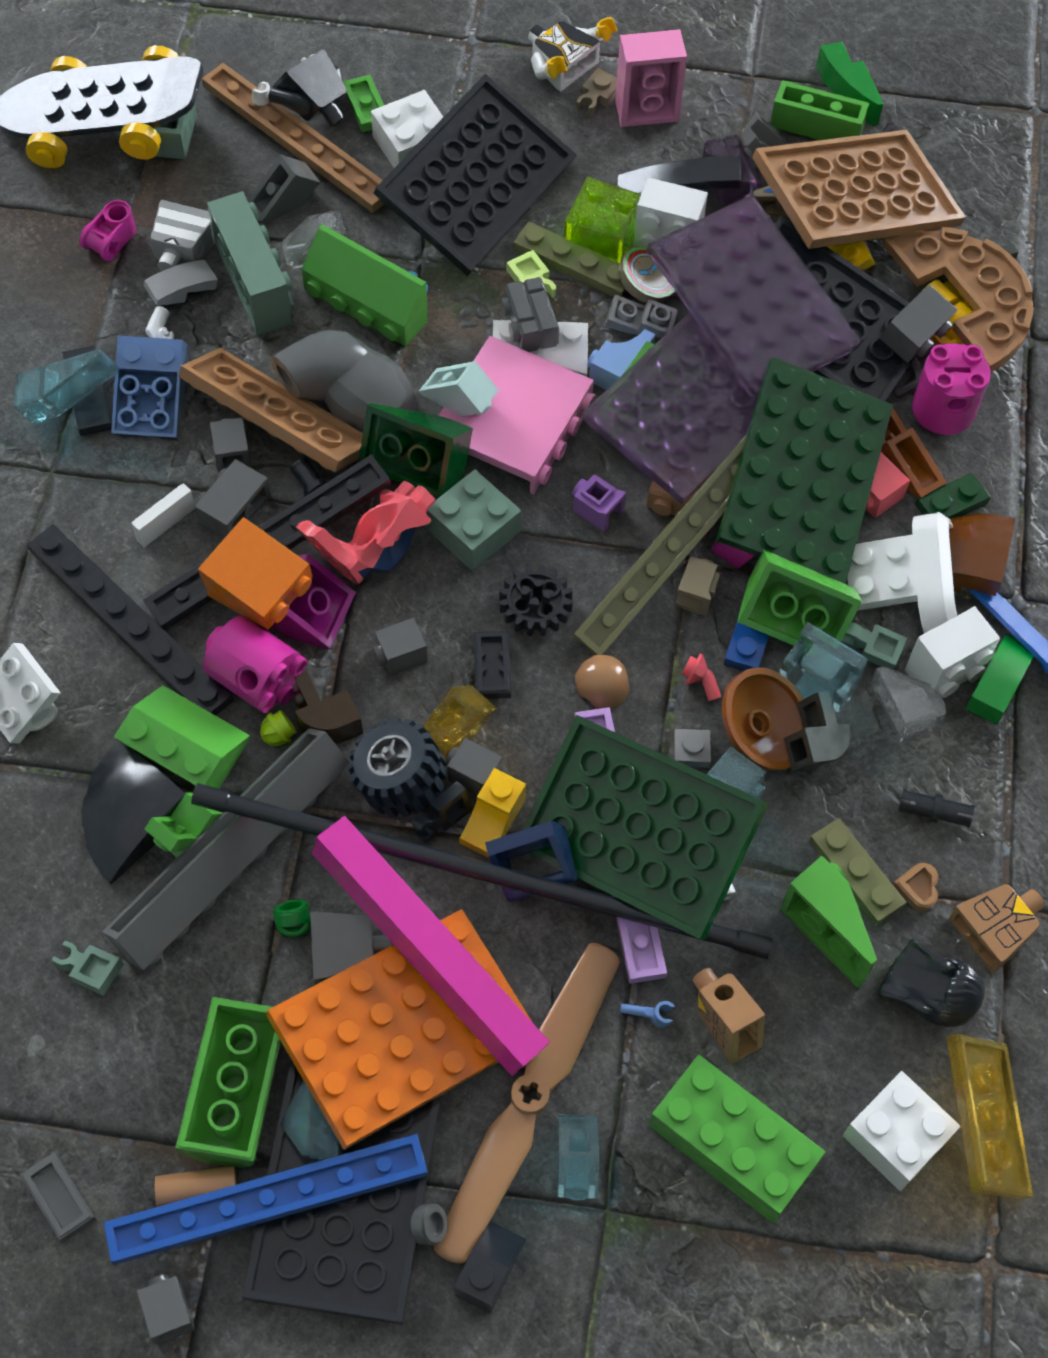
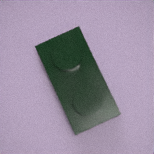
(955, 498)

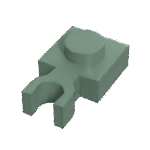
(92, 969)

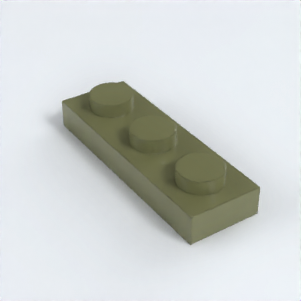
(868, 883)

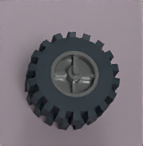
(397, 767)

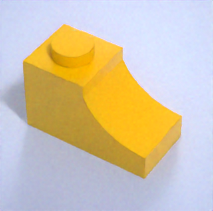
(494, 811)

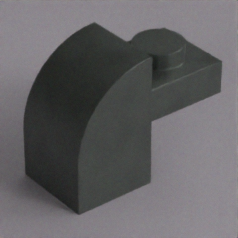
(821, 736)

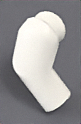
(155, 326)

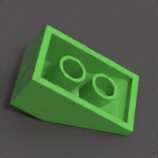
(828, 915)

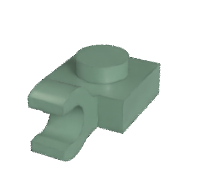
(879, 646)

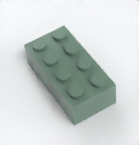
(251, 262)

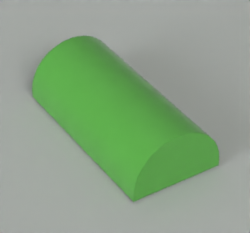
(230, 1085)

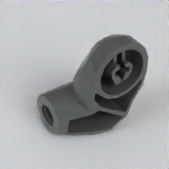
(342, 374)

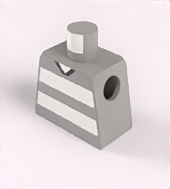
(180, 234)

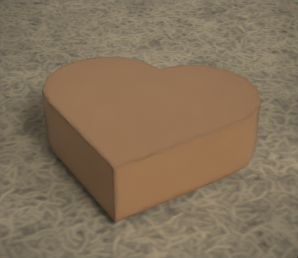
(918, 887)

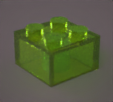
(603, 218)

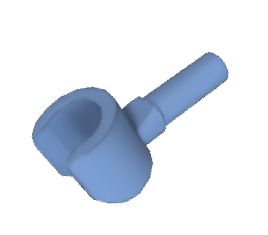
(650, 1012)

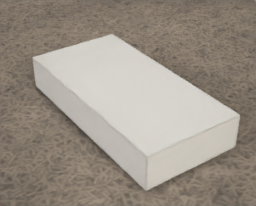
(163, 515)

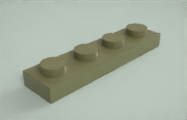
(571, 259)

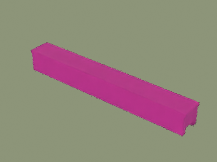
(429, 946)

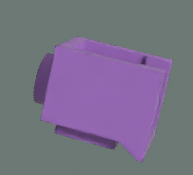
(596, 510)

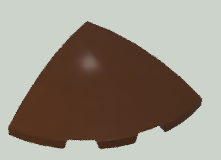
(980, 551)

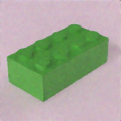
(736, 1138)

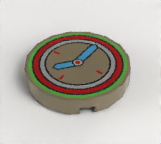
(643, 277)

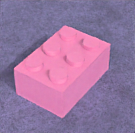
(650, 78)

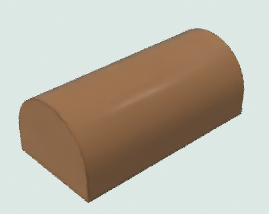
(184, 1185)

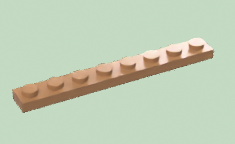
(295, 137)

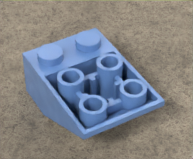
(148, 386)

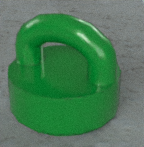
(292, 914)

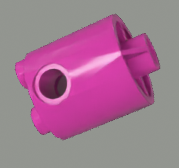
(951, 388)
(252, 663)

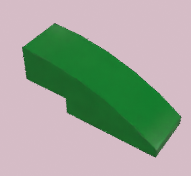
(849, 79)
(1000, 680)

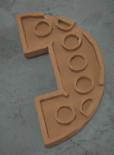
(984, 277)

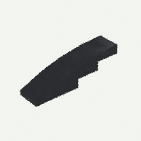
(691, 173)

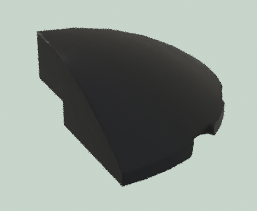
(119, 805)

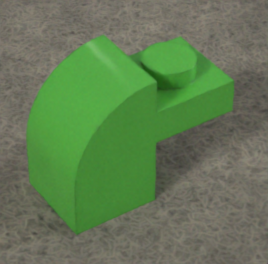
(181, 828)

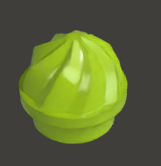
(277, 729)

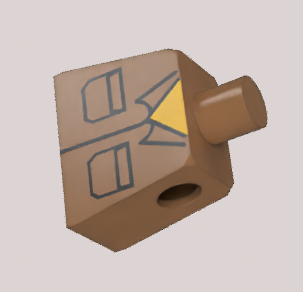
(998, 923)
(729, 1014)

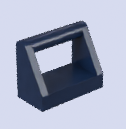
(531, 840)

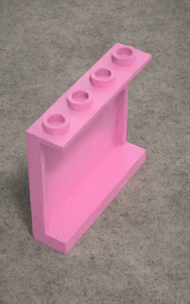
(530, 413)

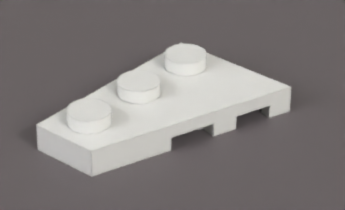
(570, 351)

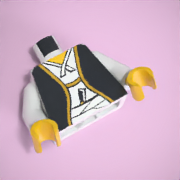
(567, 51)

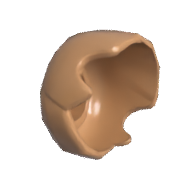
(602, 681)

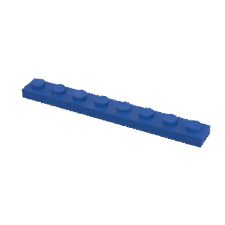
(264, 1199)

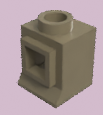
(698, 586)

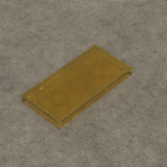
(989, 1117)

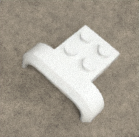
(908, 571)

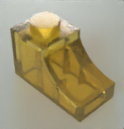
(458, 717)

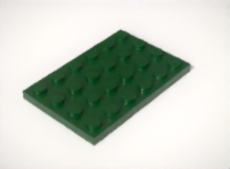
(805, 470)
(646, 825)

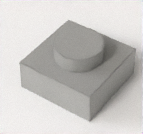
(692, 747)

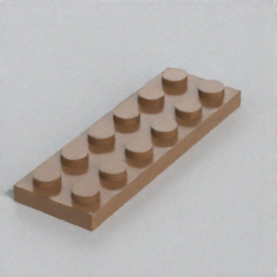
(274, 408)

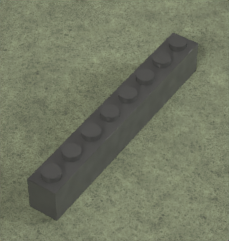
(223, 851)

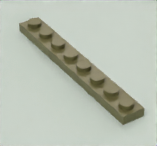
(660, 558)

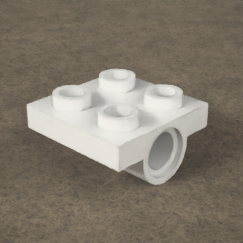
(24, 694)

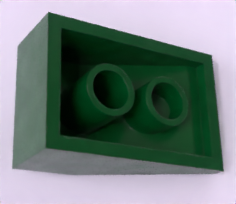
(416, 447)

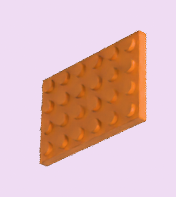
(382, 1038)

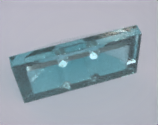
(309, 1127)

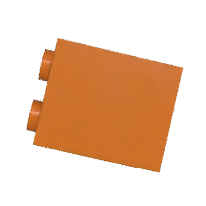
(255, 574)

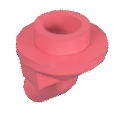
(696, 671)

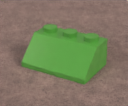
(788, 596)
(182, 738)

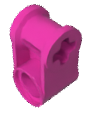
(109, 230)

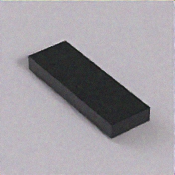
(92, 410)

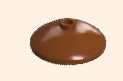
(759, 713)

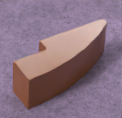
(911, 458)

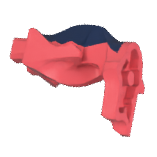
(380, 534)

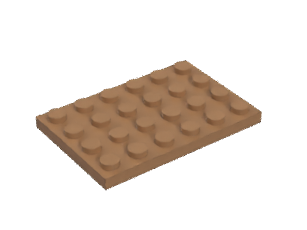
(857, 188)

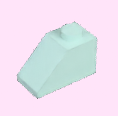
(460, 389)

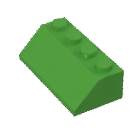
(365, 286)

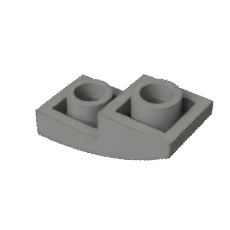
(175, 282)
(634, 317)

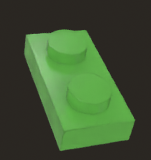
(363, 98)

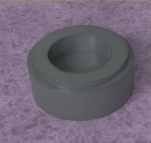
(429, 1224)

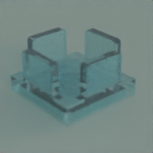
(825, 665)

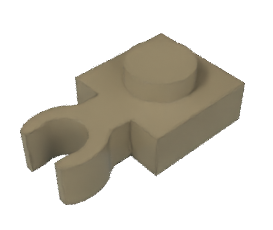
(597, 90)

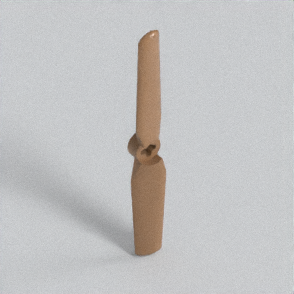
(512, 1132)

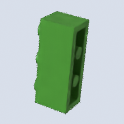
(817, 112)

